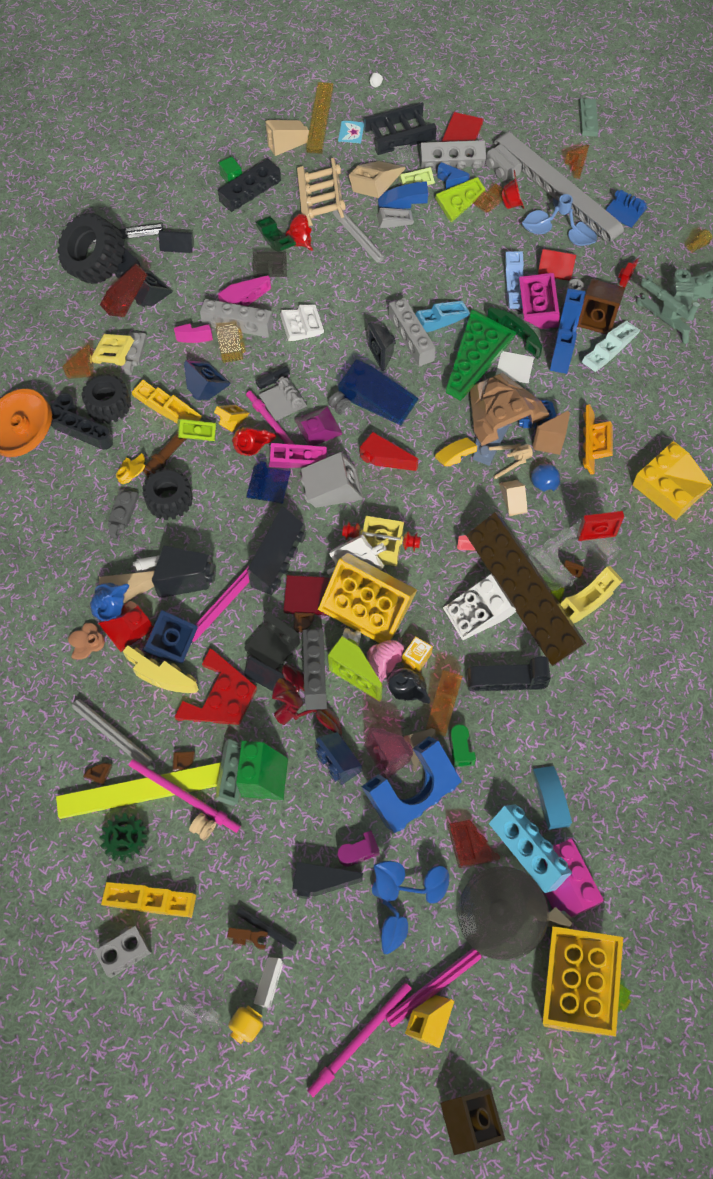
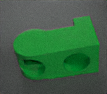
(459, 747)

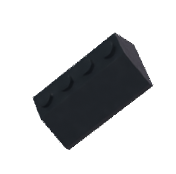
(276, 552)

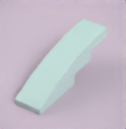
(611, 346)

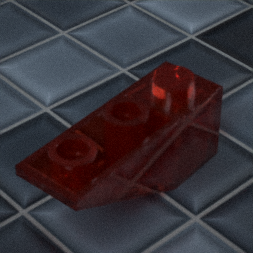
(123, 292)

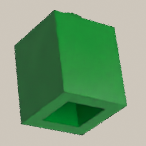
(229, 169)

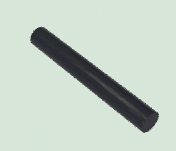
(263, 926)

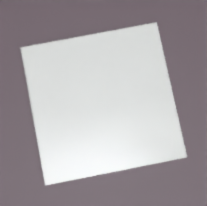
(515, 366)

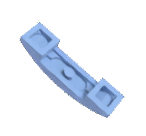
(514, 270)

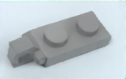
(135, 353)

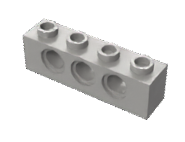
(459, 149)
(249, 319)
(412, 332)

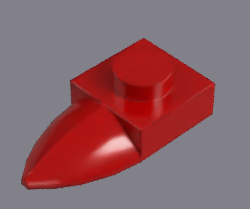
(627, 272)

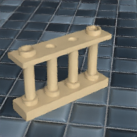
(306, 189)

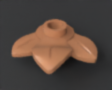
(84, 642)

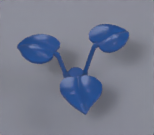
(387, 886)

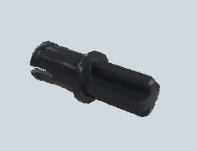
(272, 377)

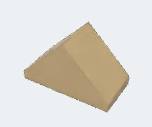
(514, 497)

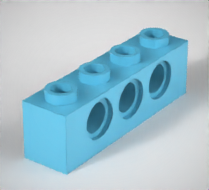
(519, 844)

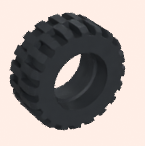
(76, 240)

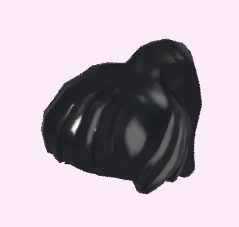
(408, 685)

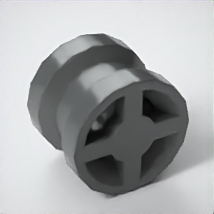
(339, 402)

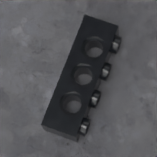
(249, 185)

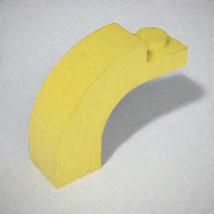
(592, 596)

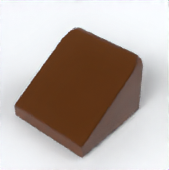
(574, 568)

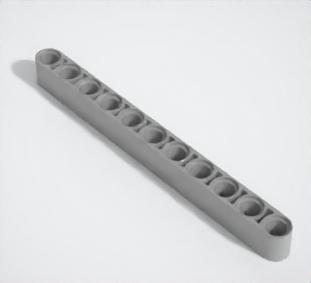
(556, 185)

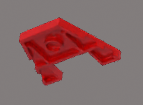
(227, 699)

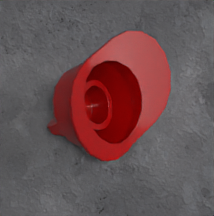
(511, 194)

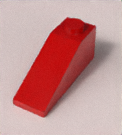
(386, 454)

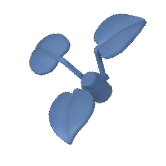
(539, 223)

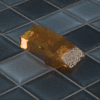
(491, 199)

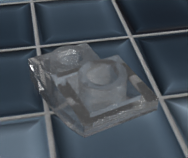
(207, 1018)

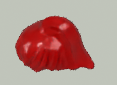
(300, 231)
(250, 440)

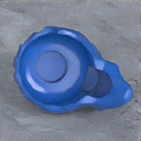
(108, 601)

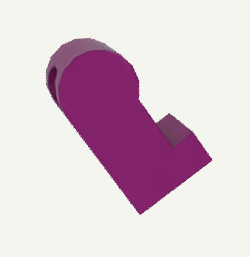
(363, 850)

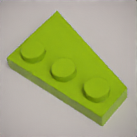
(459, 198)

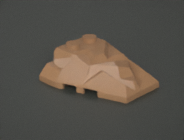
(500, 403)

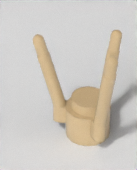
(520, 453)

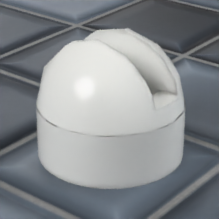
(376, 80)

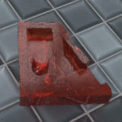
(470, 845)

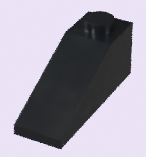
(318, 880)

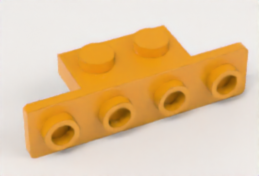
(598, 439)

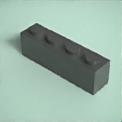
(314, 669)

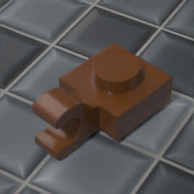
(240, 937)

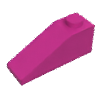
(245, 292)
(295, 455)

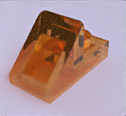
(577, 159)

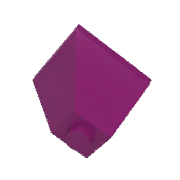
(318, 426)

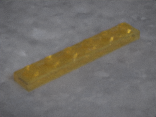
(320, 118)

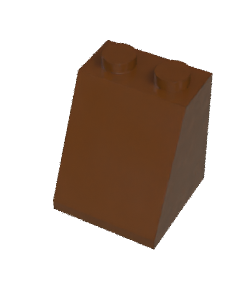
(600, 306)

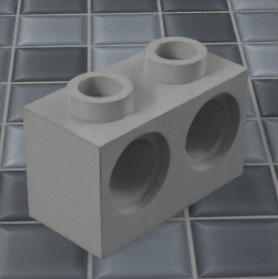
(125, 957)

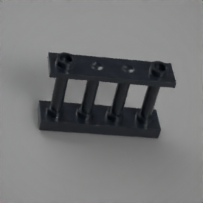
(409, 137)

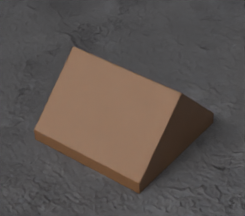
(551, 434)

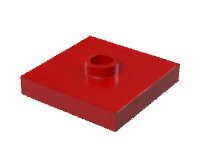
(600, 525)

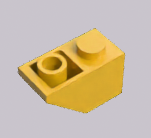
(430, 1020)

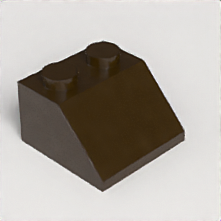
(472, 1121)

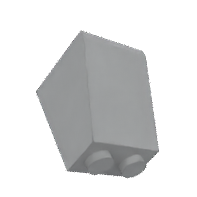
(331, 482)

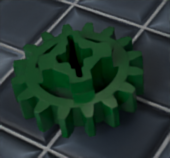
(117, 843)

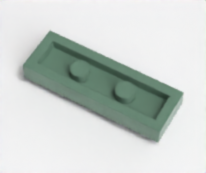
(588, 116)
(227, 788)

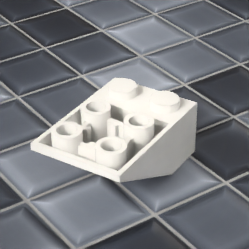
(479, 608)

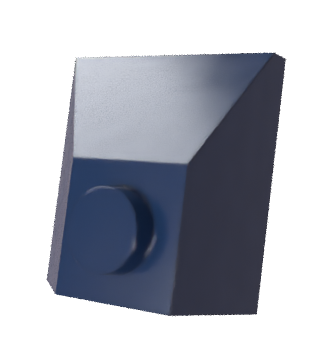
(203, 380)

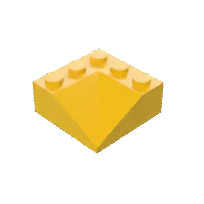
(672, 480)

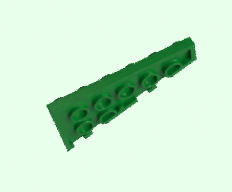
(478, 350)

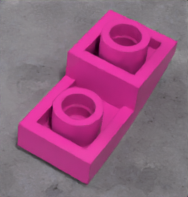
(188, 335)

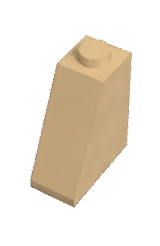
(285, 135)

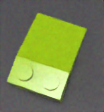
(351, 665)

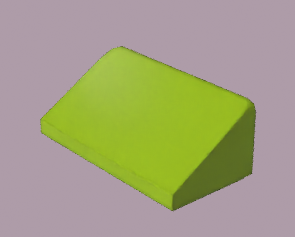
(196, 430)

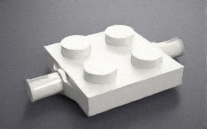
(359, 548)

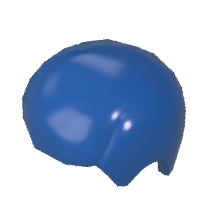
(545, 477)

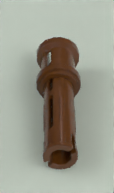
(159, 460)

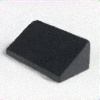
(176, 242)
(262, 673)

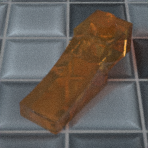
(444, 702)

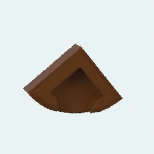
(302, 621)
(182, 760)
(98, 773)

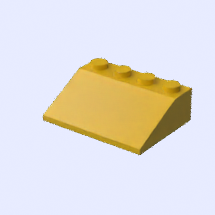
(366, 598)
(583, 982)

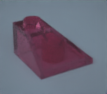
(388, 751)

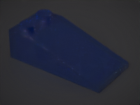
(377, 393)

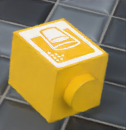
(416, 654)

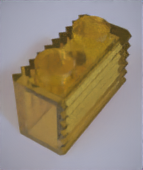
(229, 342)

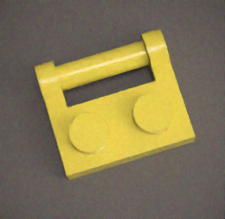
(112, 344)

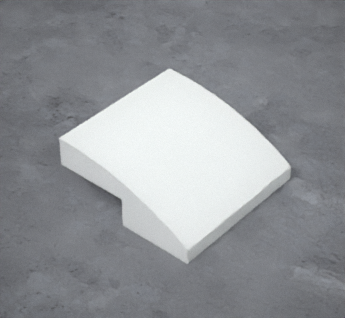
(301, 322)

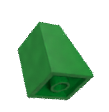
(261, 771)

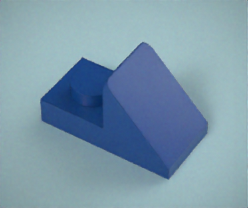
(451, 175)

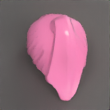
(384, 657)

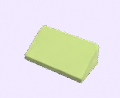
(417, 176)

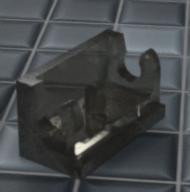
(270, 264)

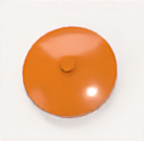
(23, 421)

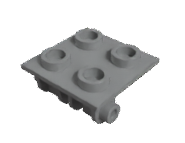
(282, 399)

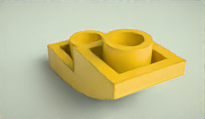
(452, 453)

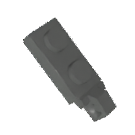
(121, 512)

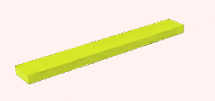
(135, 791)

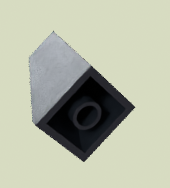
(182, 572)

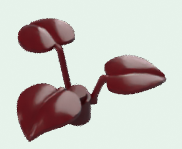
(287, 693)

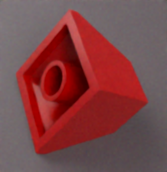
(127, 626)

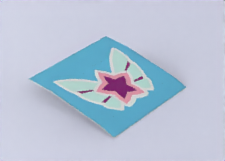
(351, 132)

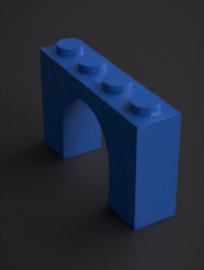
(567, 331)
(439, 780)

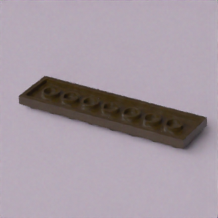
(526, 589)

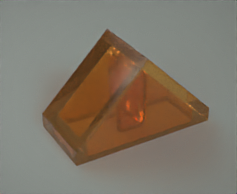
(80, 364)

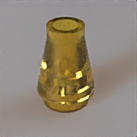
(701, 239)

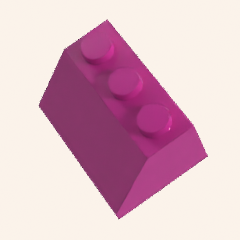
(540, 300)
(579, 890)

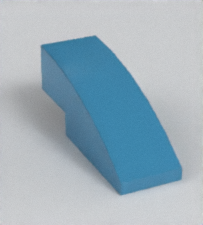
(442, 315)
(552, 798)

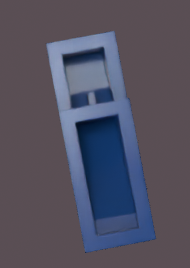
(404, 196)

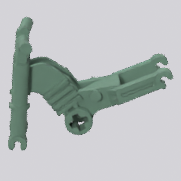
(679, 300)

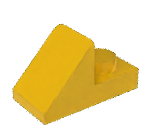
(231, 416)

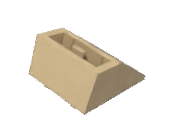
(374, 177)

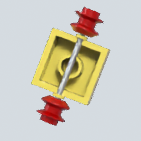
(384, 531)

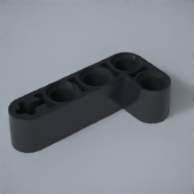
(69, 423)
(510, 677)

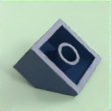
(170, 637)

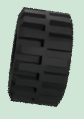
(109, 409)
(164, 481)

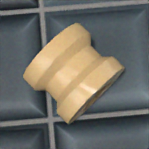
(202, 826)

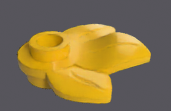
(130, 469)

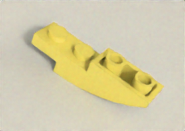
(163, 675)

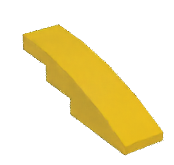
(163, 403)
(148, 899)

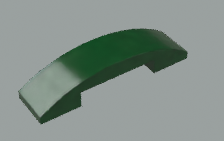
(273, 235)
(522, 329)

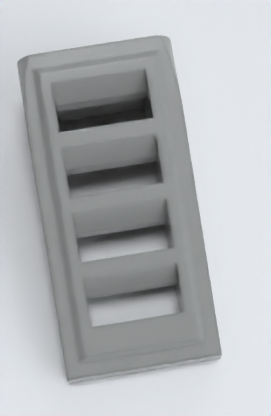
(388, 217)

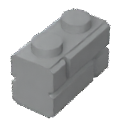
(503, 163)

